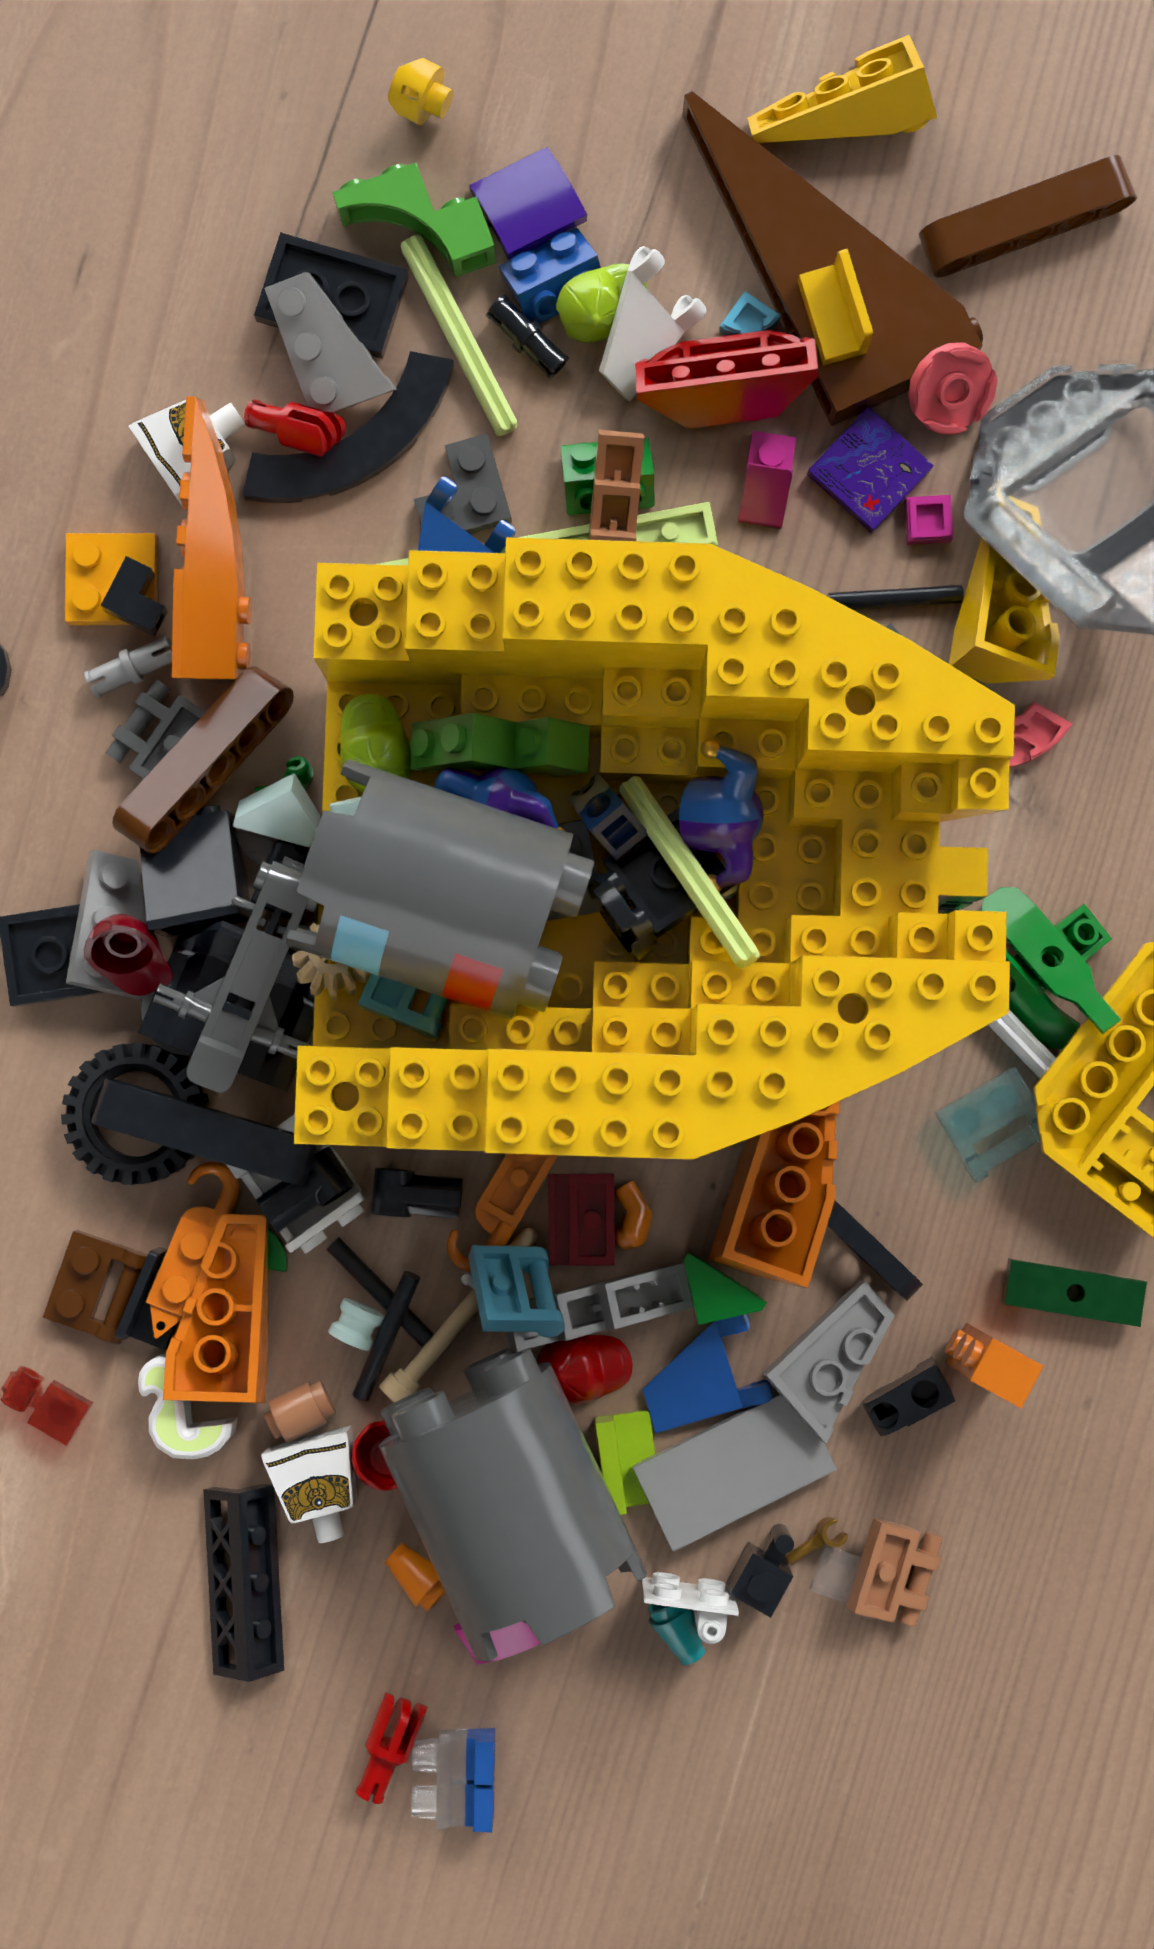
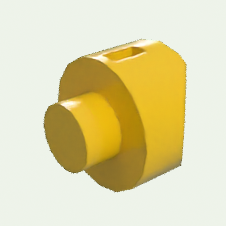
(423, 91)

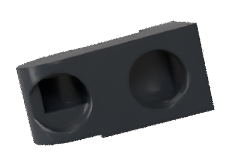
(909, 1398)

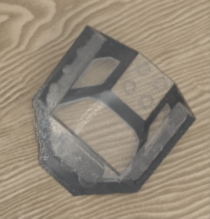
(1071, 492)

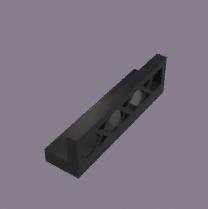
(249, 1583)

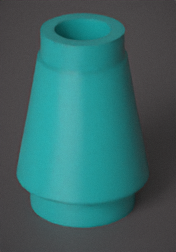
(678, 1631)

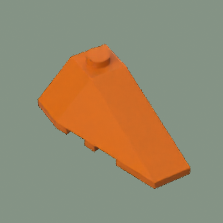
(224, 1325)

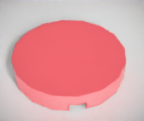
(952, 388)

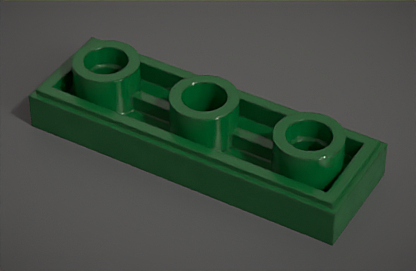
(1098, 1297)

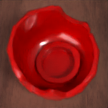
(368, 1460)

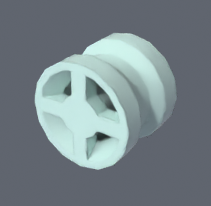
(356, 1324)

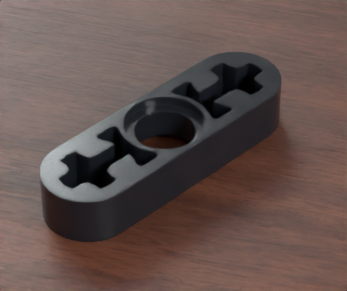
(873, 1252)

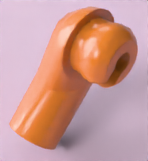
(637, 1219)

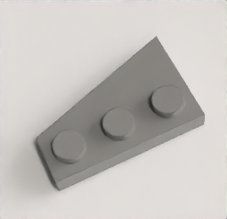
(324, 352)
(109, 888)

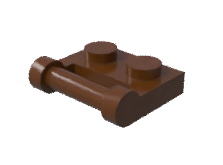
(83, 1282)

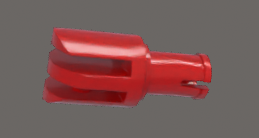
(297, 425)
(389, 1744)

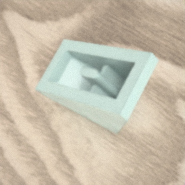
(280, 812)

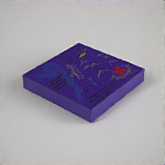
(870, 469)

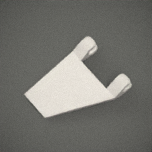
(642, 323)

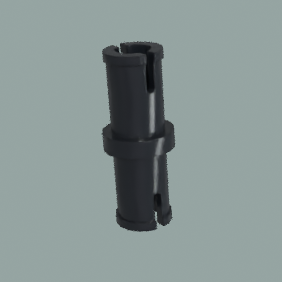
(527, 336)

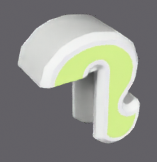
(172, 1421)

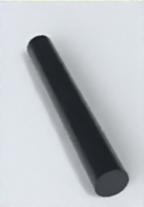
(899, 597)
(377, 1288)
(386, 1336)

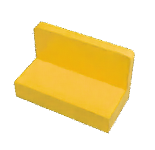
(836, 310)

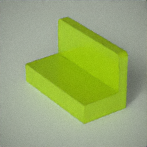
(622, 1443)

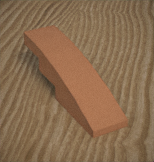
(616, 486)

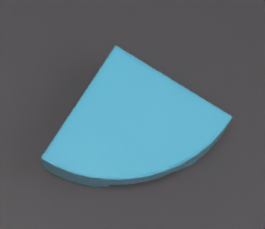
(749, 316)

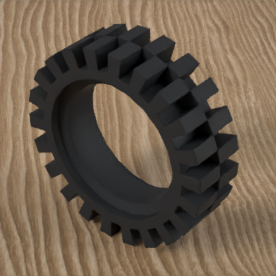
(82, 1102)

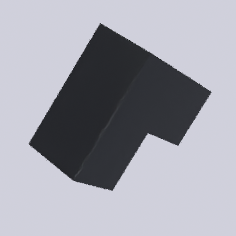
(128, 600)

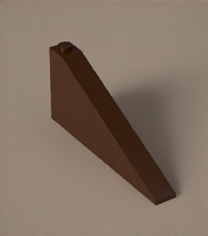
(799, 230)

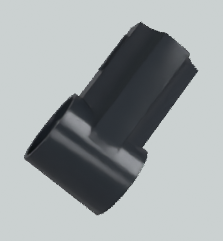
(404, 1193)
(290, 1202)

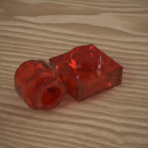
(56, 1411)

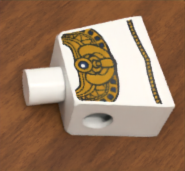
(163, 439)
(315, 1479)

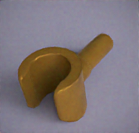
(817, 1540)

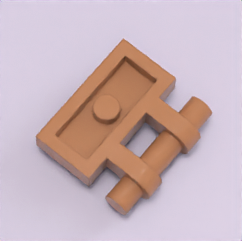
(885, 1569)

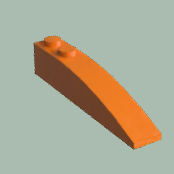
(211, 584)
(781, 1201)

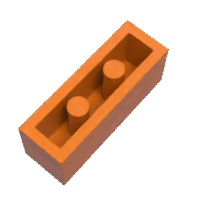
(992, 1364)

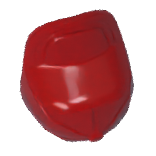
(588, 1366)

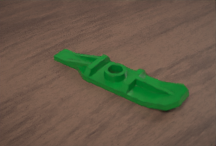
(1033, 937)
(1037, 1010)

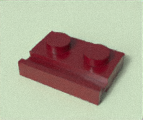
(581, 1219)

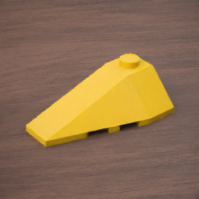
(878, 97)
(1003, 625)

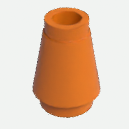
(416, 1576)

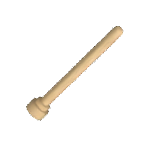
(405, 1381)

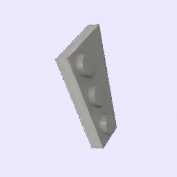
(828, 1358)

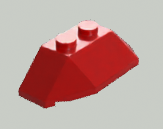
(727, 377)

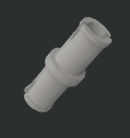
(130, 666)

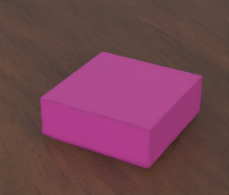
(928, 519)

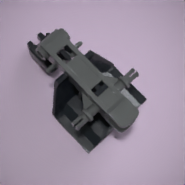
(237, 988)

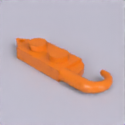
(505, 1200)
(187, 1249)

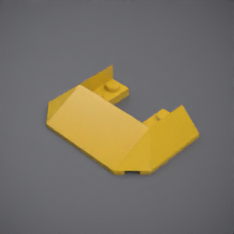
(1093, 1095)

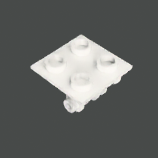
(707, 1599)

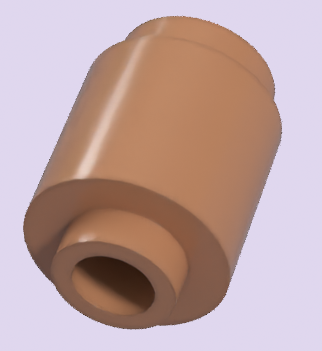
(299, 1411)

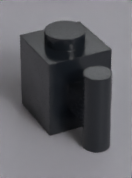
(761, 1575)

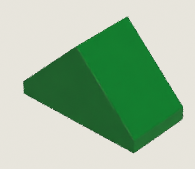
(716, 1294)

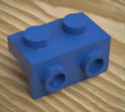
(541, 272)

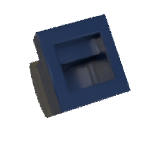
(607, 816)

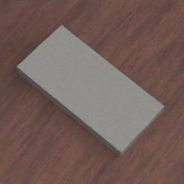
(731, 1470)

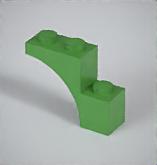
(402, 200)
(487, 743)

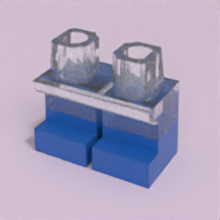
(464, 1779)

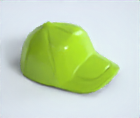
(590, 302)
(374, 736)

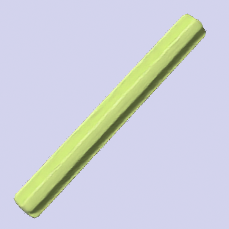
(459, 335)
(689, 873)

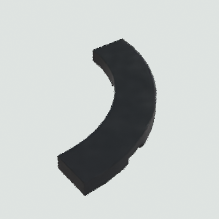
(363, 452)

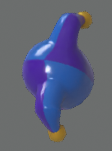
(501, 789)
(724, 813)

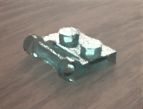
(983, 1113)

